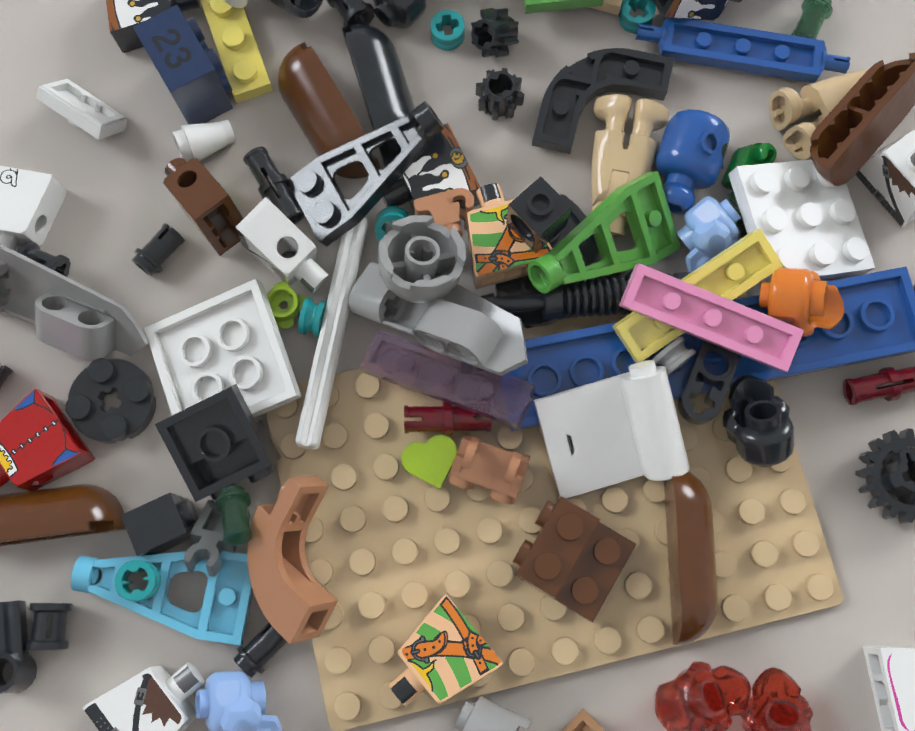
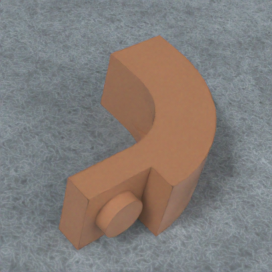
(278, 564)

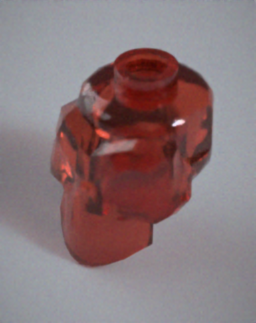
(702, 698)
(776, 704)

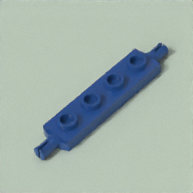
(743, 49)

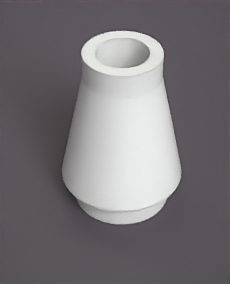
(203, 139)

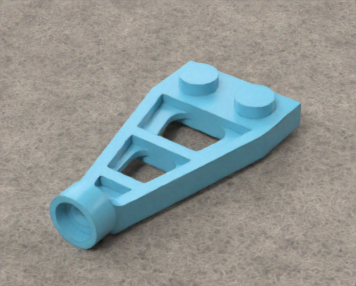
(224, 603)

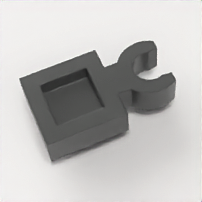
(208, 540)

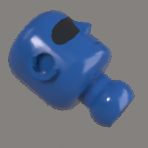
(691, 156)

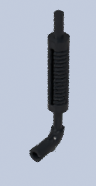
(572, 299)

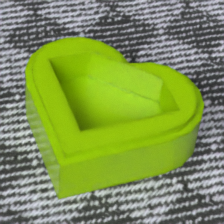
(430, 460)

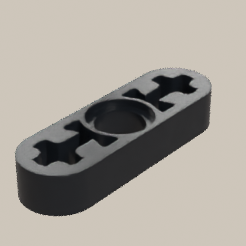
(714, 396)

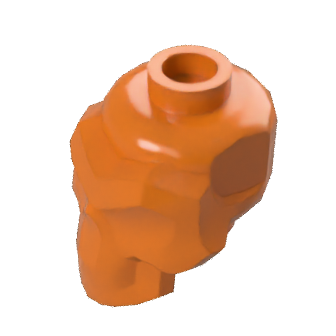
(802, 300)

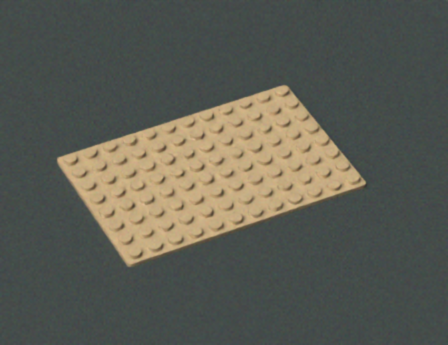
(401, 545)

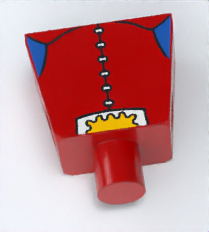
(39, 443)

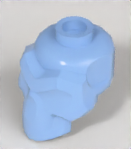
(708, 230)
(234, 703)

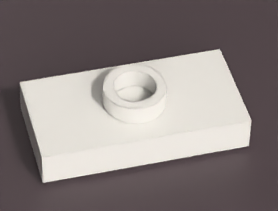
(82, 108)

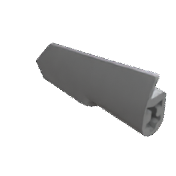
(65, 310)
(453, 326)

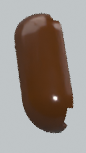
(319, 106)
(863, 120)
(58, 514)
(690, 557)

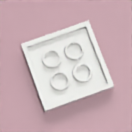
(802, 218)
(224, 345)

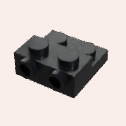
(218, 444)

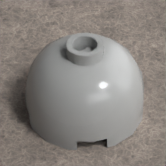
(421, 259)

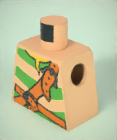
(494, 247)
(443, 656)

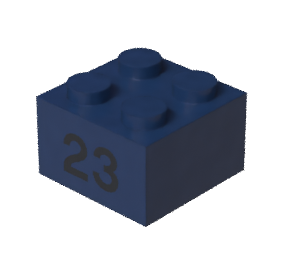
(186, 65)

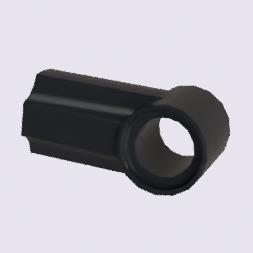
(12, 647)

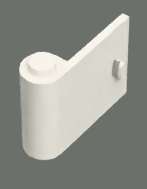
(616, 431)

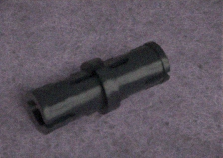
(262, 166)

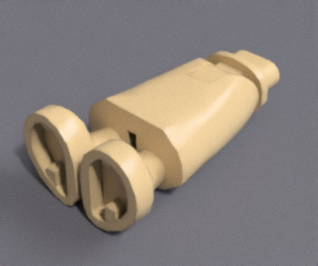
(819, 97)
(618, 160)

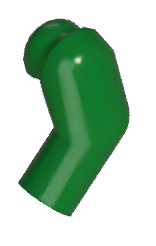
(749, 155)

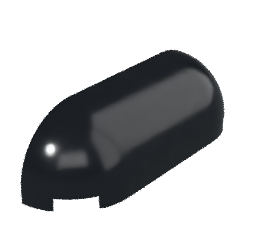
(379, 80)

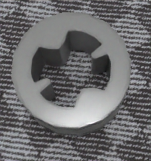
(674, 355)

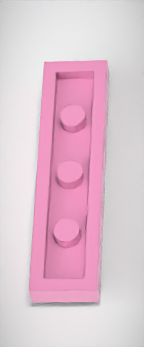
(711, 317)

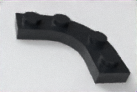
(595, 75)

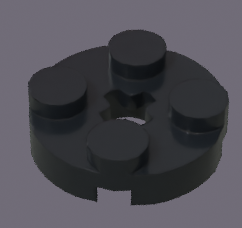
(104, 377)

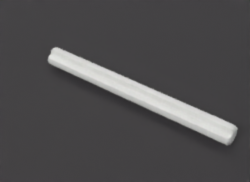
(330, 338)

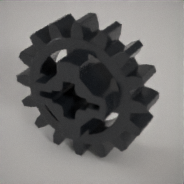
(898, 456)

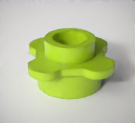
(282, 293)

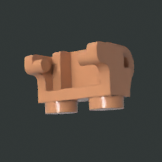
(444, 210)
(489, 467)

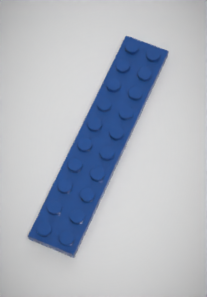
(874, 327)

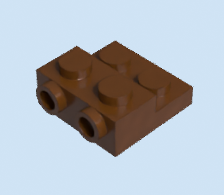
(573, 558)

